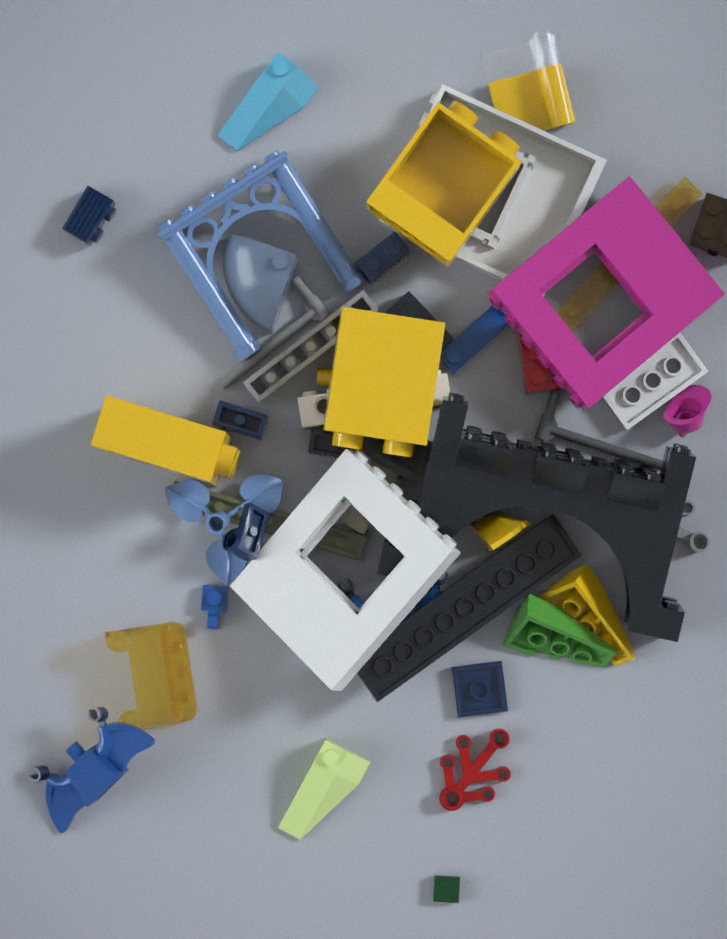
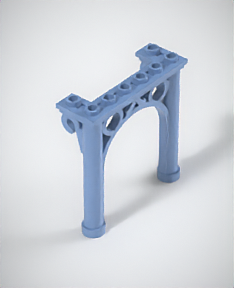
(305, 212)

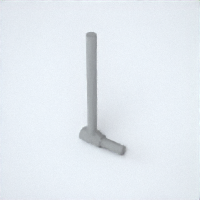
(314, 310)

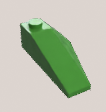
(549, 630)

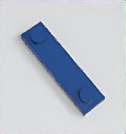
(473, 339)

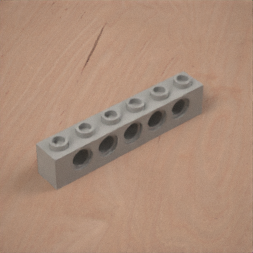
(302, 351)

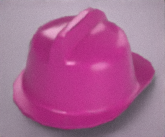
(687, 409)

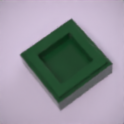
(446, 888)

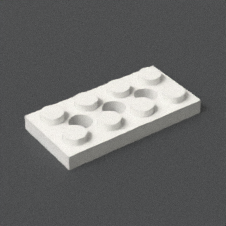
(669, 383)

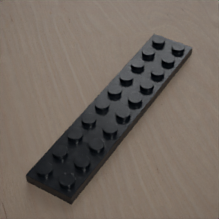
(468, 606)

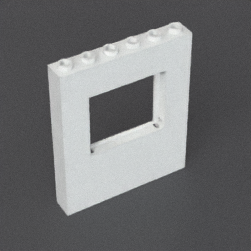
(544, 198)
(308, 606)

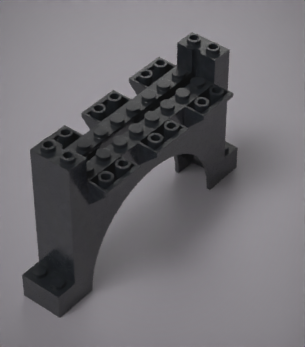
(624, 504)

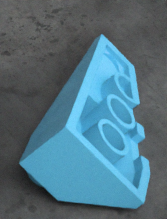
(272, 98)

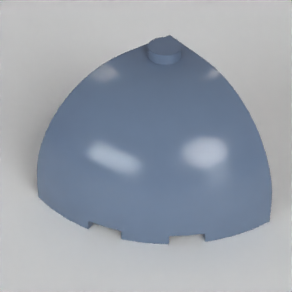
(258, 278)

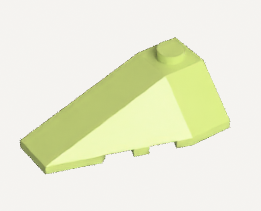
(326, 784)

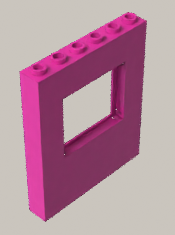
(644, 260)

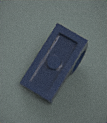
(247, 538)

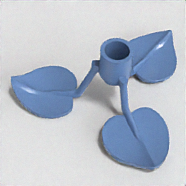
(189, 501)

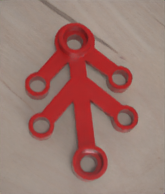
(472, 772)

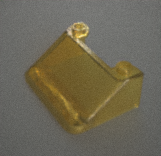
(159, 674)

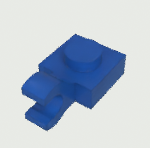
(214, 601)

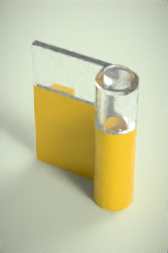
(530, 82)

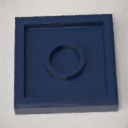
(479, 689)

